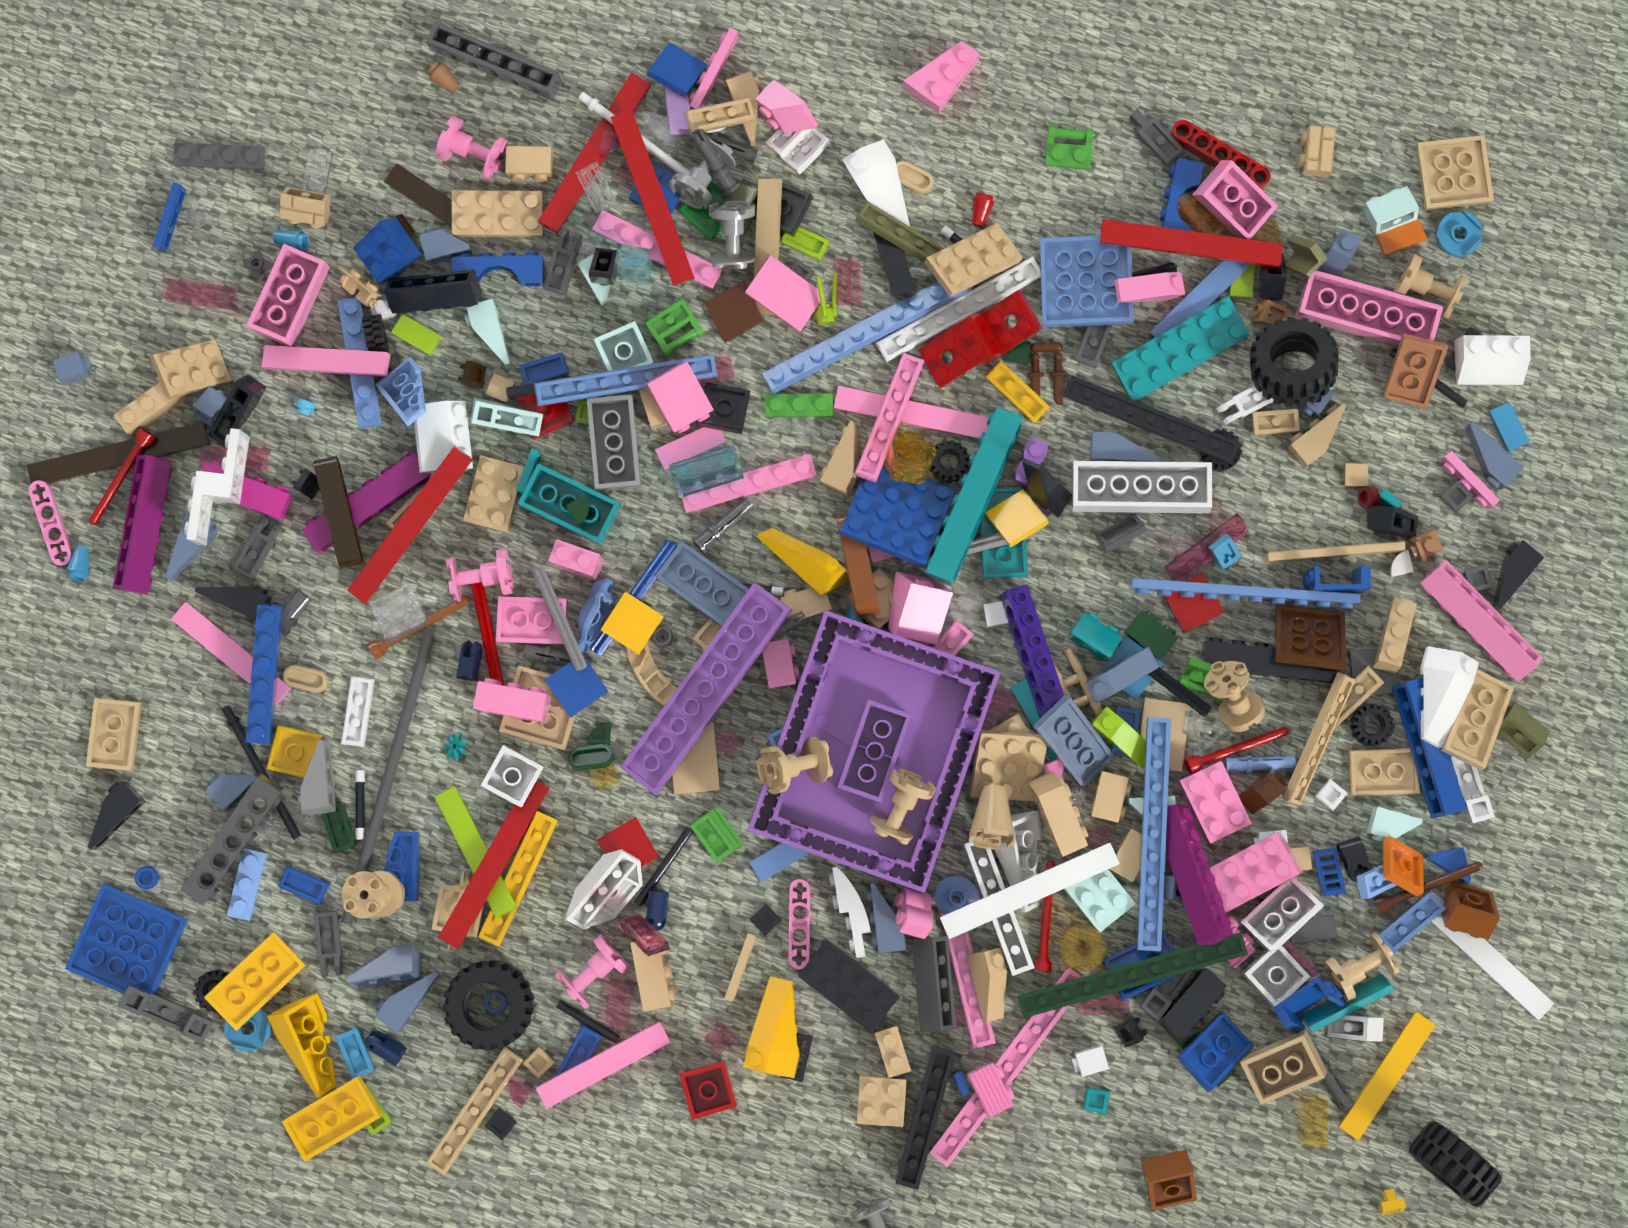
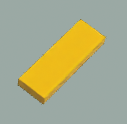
(1017, 391)

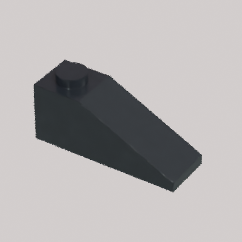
(237, 407)
(1045, 489)
(1515, 569)
(239, 598)
(115, 811)

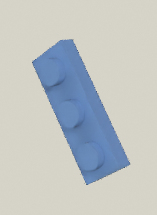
(1411, 921)

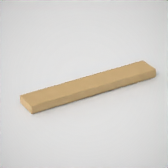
(767, 225)
(1334, 552)
(1318, 739)
(474, 1111)

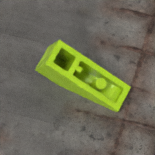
(1120, 735)

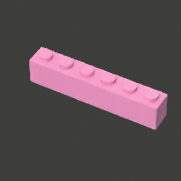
(1481, 621)

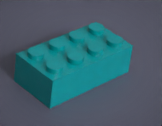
(551, 492)

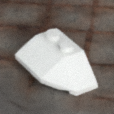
(605, 889)

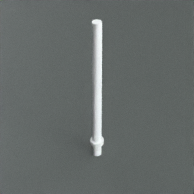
(593, 104)

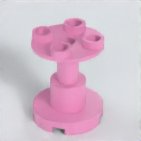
(458, 142)
(489, 574)
(599, 965)

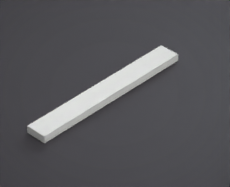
(959, 309)
(1029, 890)
(1496, 967)

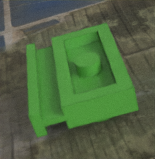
(716, 834)

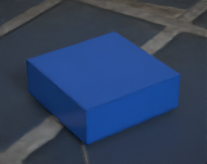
(961, 1082)

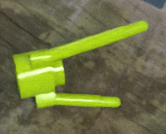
(825, 314)

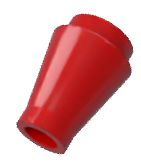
(981, 208)

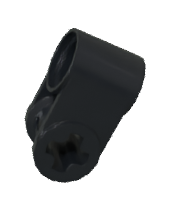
(1353, 855)

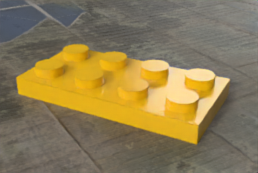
(254, 981)
(332, 1118)

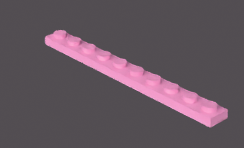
(1010, 1063)

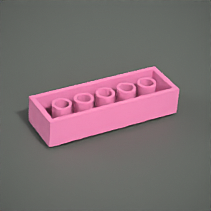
(1366, 309)

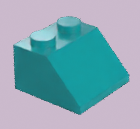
(1095, 636)

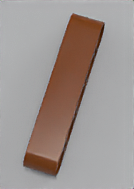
(859, 574)

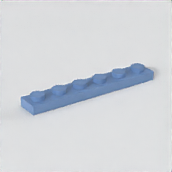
(362, 385)

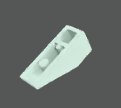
(487, 326)
(505, 417)

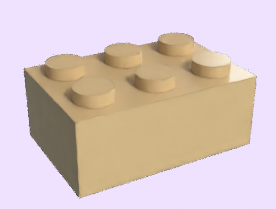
(1059, 813)
(653, 979)
(1283, 1067)

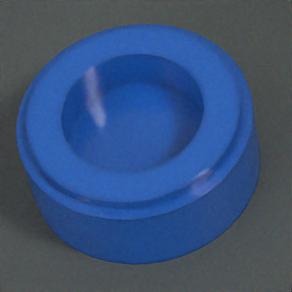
(147, 877)
(503, 998)

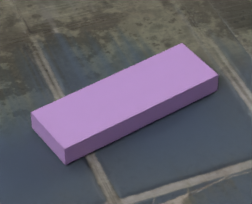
(676, 107)

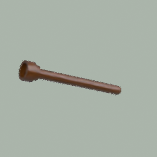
(1386, 902)

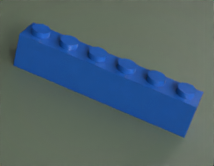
(264, 673)
(1432, 765)

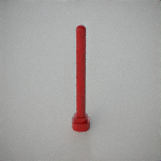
(143, 439)
(1195, 763)
(1042, 960)

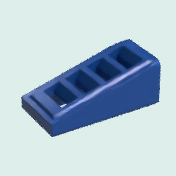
(1320, 873)

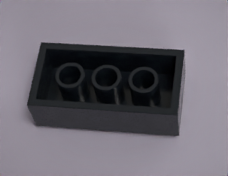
(848, 986)

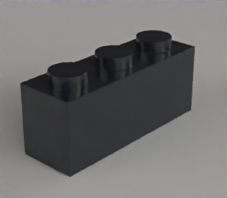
(1193, 1004)

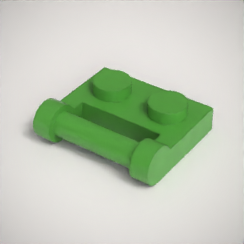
(1068, 154)
(669, 322)
(1196, 671)

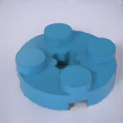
(1446, 237)
(256, 1038)

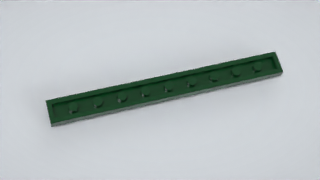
(1131, 975)

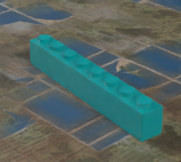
(974, 496)

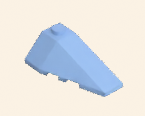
(404, 390)

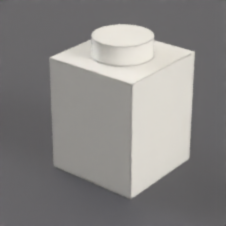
(1090, 1061)

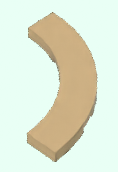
(650, 675)

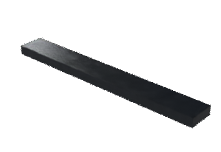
(1151, 419)

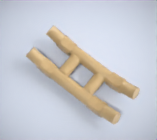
(1078, 677)

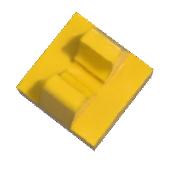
(1391, 1203)

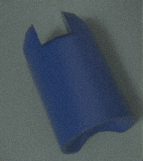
(469, 666)
(657, 908)
(385, 1047)

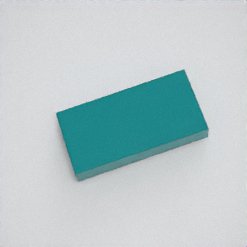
(532, 461)

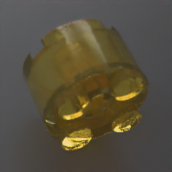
(910, 458)
(1091, 956)

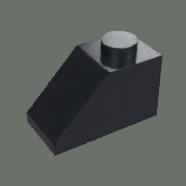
(603, 267)
(1272, 281)
(1392, 521)

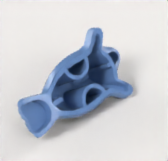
(595, 613)

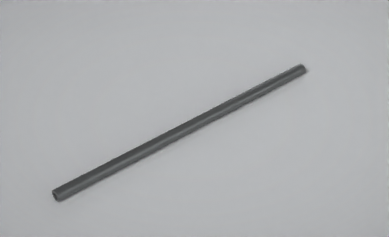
(393, 760)

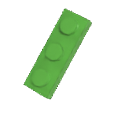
(798, 405)

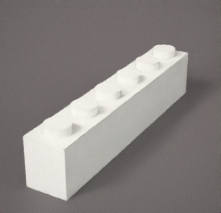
(1006, 926)

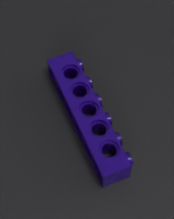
(1032, 648)

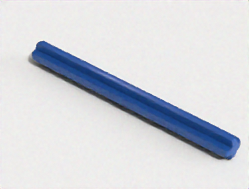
(639, 589)

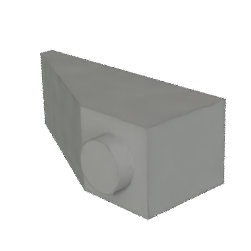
(318, 784)

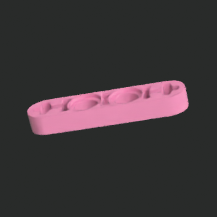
(47, 524)
(795, 923)

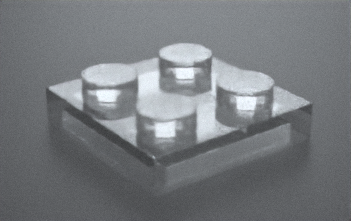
(399, 613)

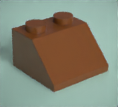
(1470, 910)
(1169, 1179)

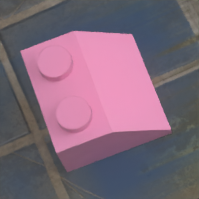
(784, 109)

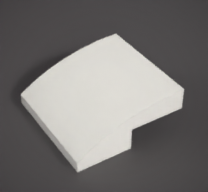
(798, 148)

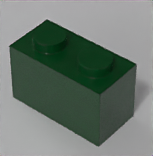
(1148, 632)

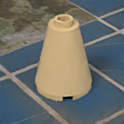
(992, 819)

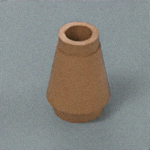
(443, 77)

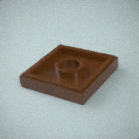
(734, 312)

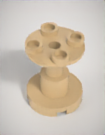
(1423, 282)
(1239, 706)
(778, 769)
(908, 792)
(372, 894)
(1354, 971)

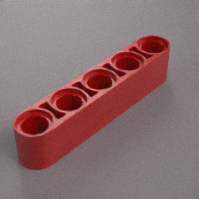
(1214, 145)

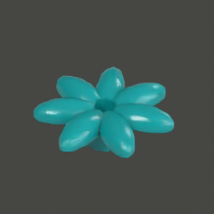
(455, 747)

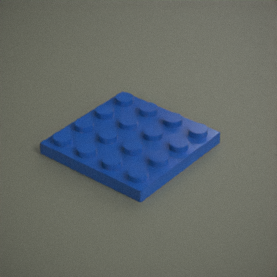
(898, 516)
(126, 942)

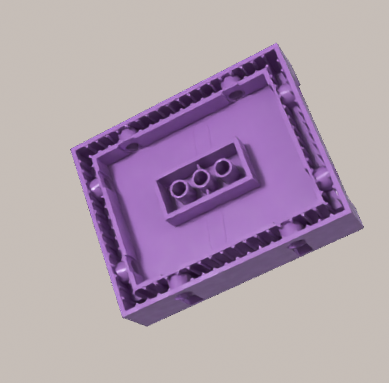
(879, 710)

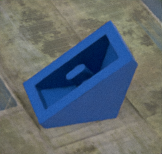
(1450, 860)

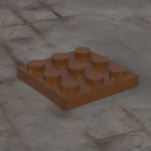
(1310, 637)

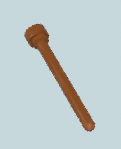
(379, 647)

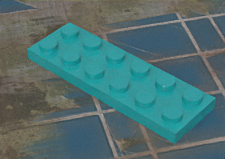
(1180, 349)

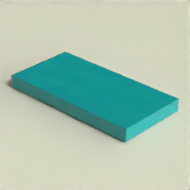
(1002, 560)

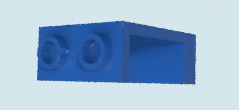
(1360, 581)
(1303, 999)

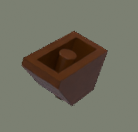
(1263, 791)

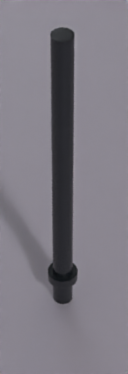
(233, 721)

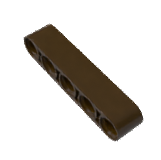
(338, 512)

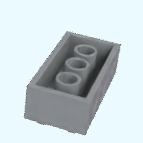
(614, 443)

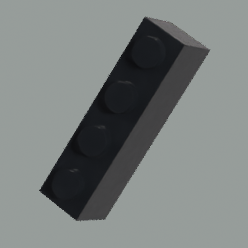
(433, 291)

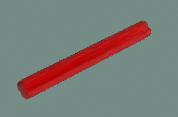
(487, 632)

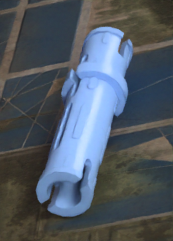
(1251, 763)

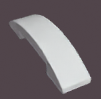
(1476, 801)

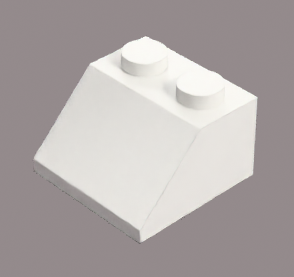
(512, 775)

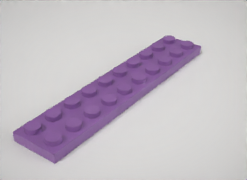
(706, 688)

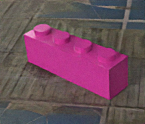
(258, 495)

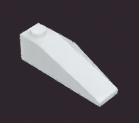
(878, 178)

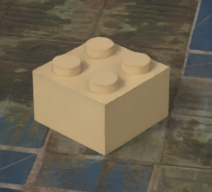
(881, 1100)

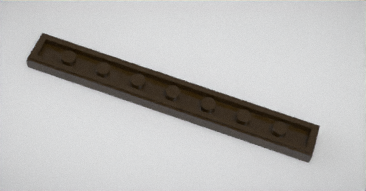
(115, 454)

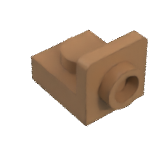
(1268, 312)
(1425, 545)

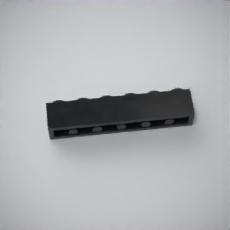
(1261, 661)
(925, 1117)

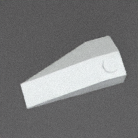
(1446, 683)
(1022, 858)

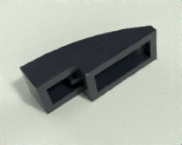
(894, 266)

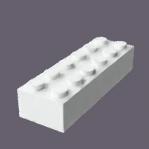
(1142, 487)

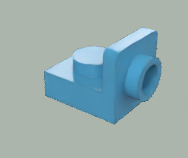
(1224, 551)

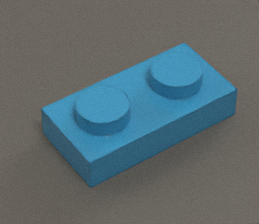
(355, 1053)

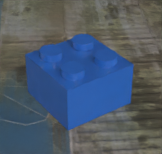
(387, 250)

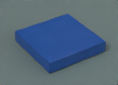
(677, 69)
(576, 688)

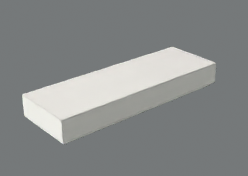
(357, 711)

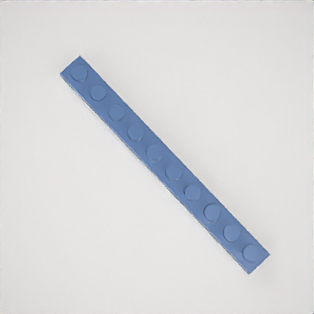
(857, 336)
(1235, 592)
(1153, 834)

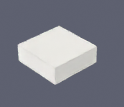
(995, 614)
(1331, 794)

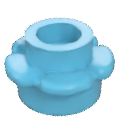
(305, 406)

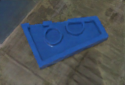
(404, 862)

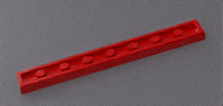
(571, 188)
(652, 197)
(1191, 243)
(410, 524)
(491, 867)

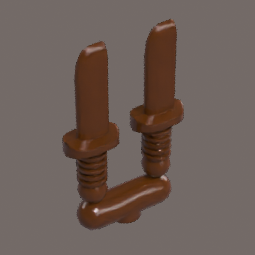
(1057, 374)

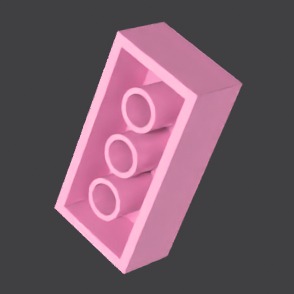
(288, 296)
(1255, 871)

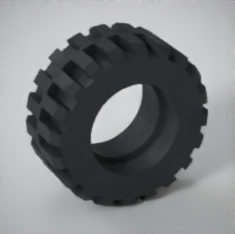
(1288, 337)
(457, 999)
(1455, 1164)

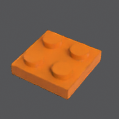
(1403, 866)

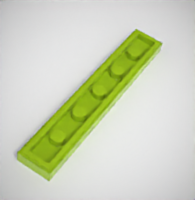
(473, 846)

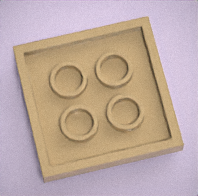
(1454, 172)
(558, 725)
(1008, 760)

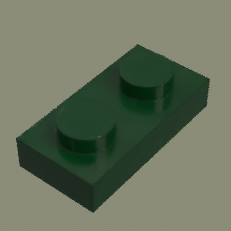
(339, 829)

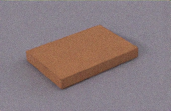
(1415, 370)

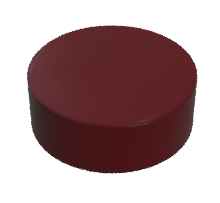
(1368, 496)

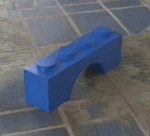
(1185, 178)
(527, 267)

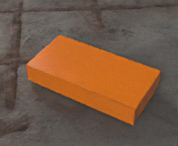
(1401, 237)

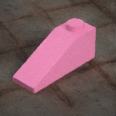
(1150, 287)

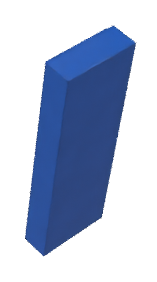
(169, 217)
(581, 1049)

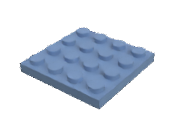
(1080, 282)

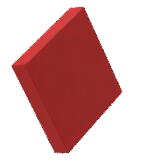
(554, 415)
(1193, 611)
(631, 839)

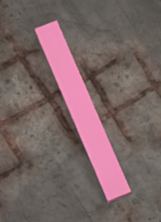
(915, 413)

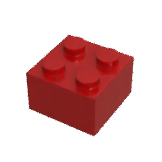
(708, 1089)

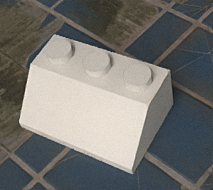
(1491, 359)
(439, 431)
(1281, 914)

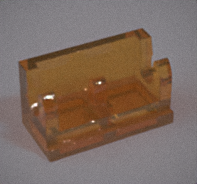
(1201, 218)

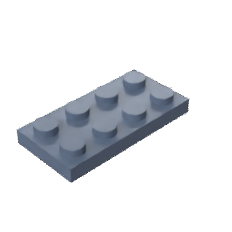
(701, 583)
(1074, 741)

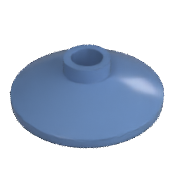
(958, 888)

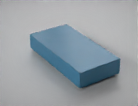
(1508, 426)

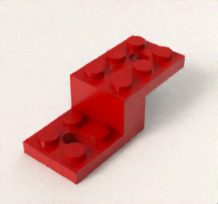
(980, 339)

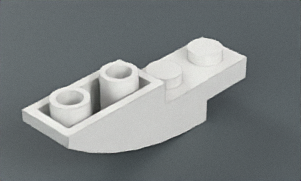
(849, 901)

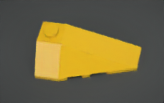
(811, 564)
(303, 1037)
(774, 1038)

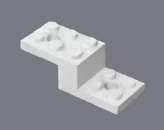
(217, 487)

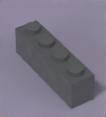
(934, 984)

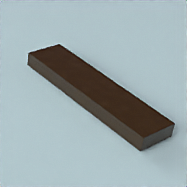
(420, 193)

